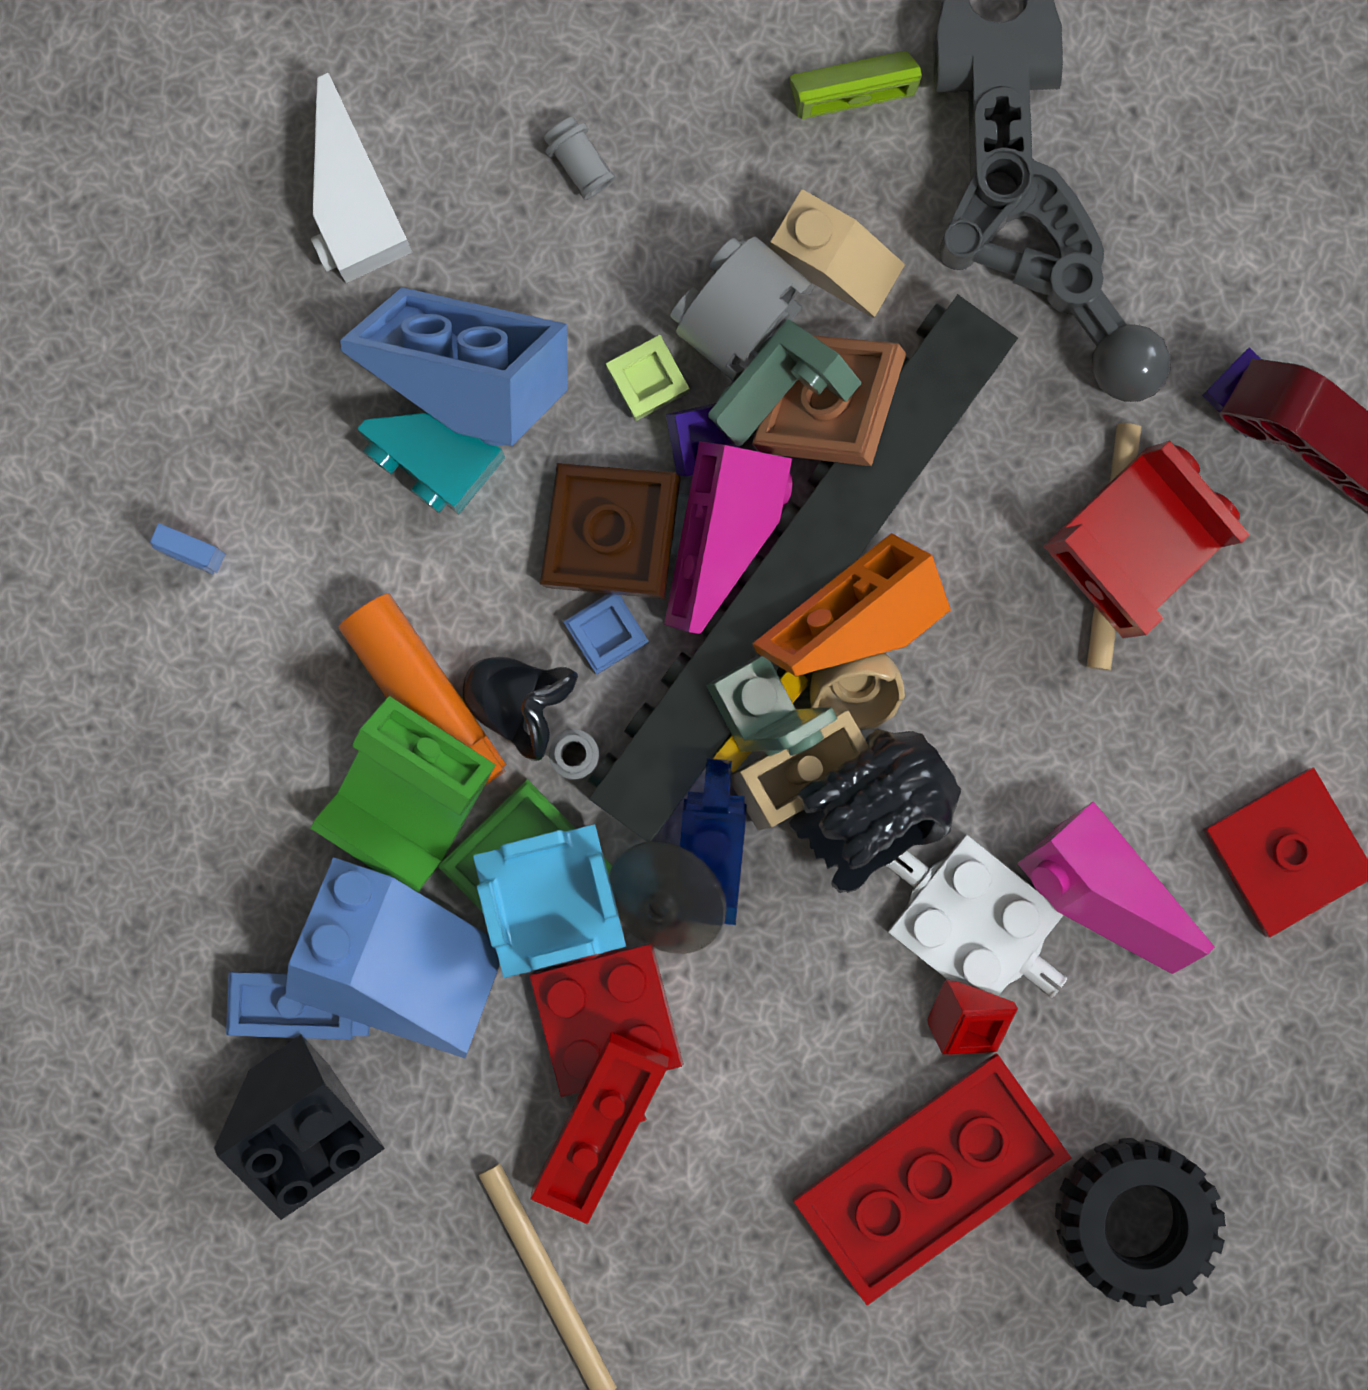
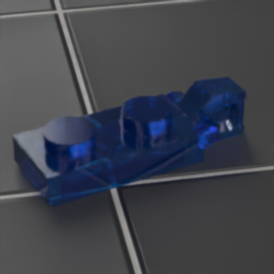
(716, 830)

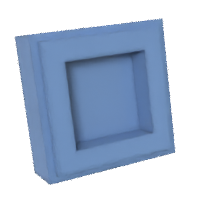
(187, 549)
(606, 632)

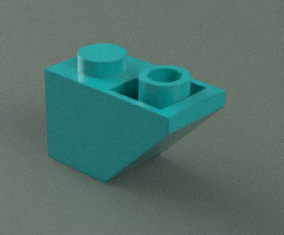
(443, 463)

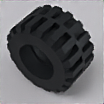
(1182, 1254)

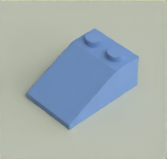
(465, 362)
(392, 960)

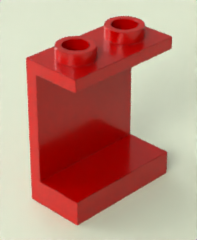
(1145, 537)

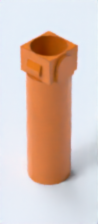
(411, 675)

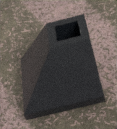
(294, 1129)

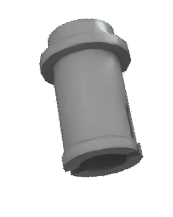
(578, 157)
(574, 737)

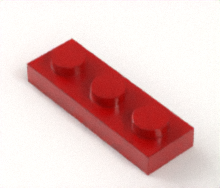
(599, 1128)

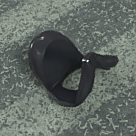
(512, 695)

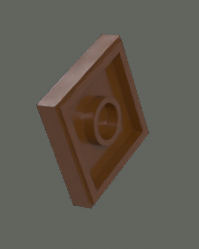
(610, 530)

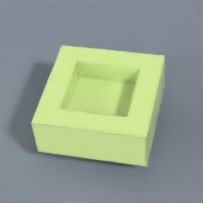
(647, 377)

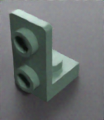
(781, 361)
(762, 712)

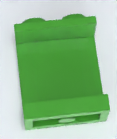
(403, 795)

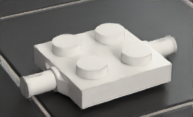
(976, 920)

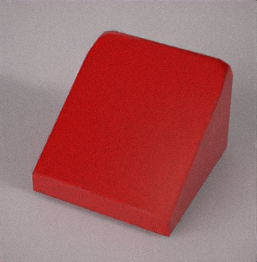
(969, 1019)

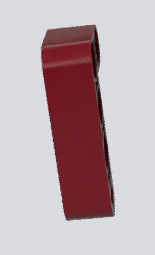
(1307, 416)

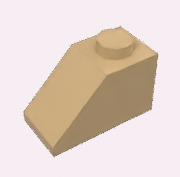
(836, 253)
(775, 780)

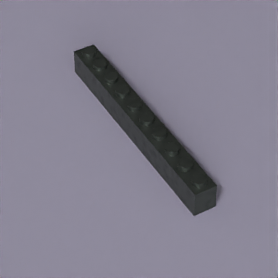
(813, 548)

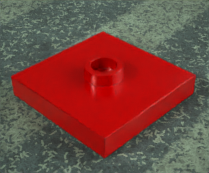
(1289, 852)

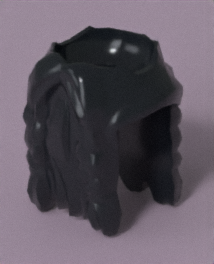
(877, 806)

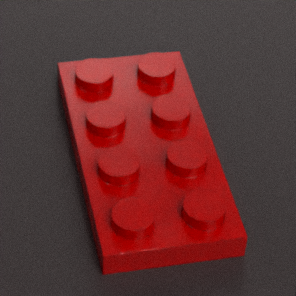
(931, 1178)

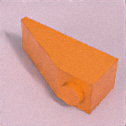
(862, 612)

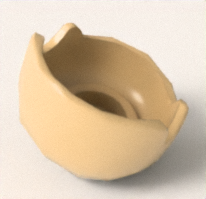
(865, 687)

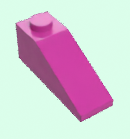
(727, 519)
(1108, 888)

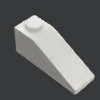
(348, 199)

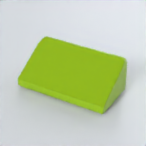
(855, 84)

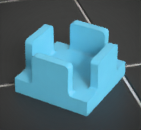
(548, 900)

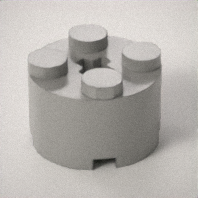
(739, 304)

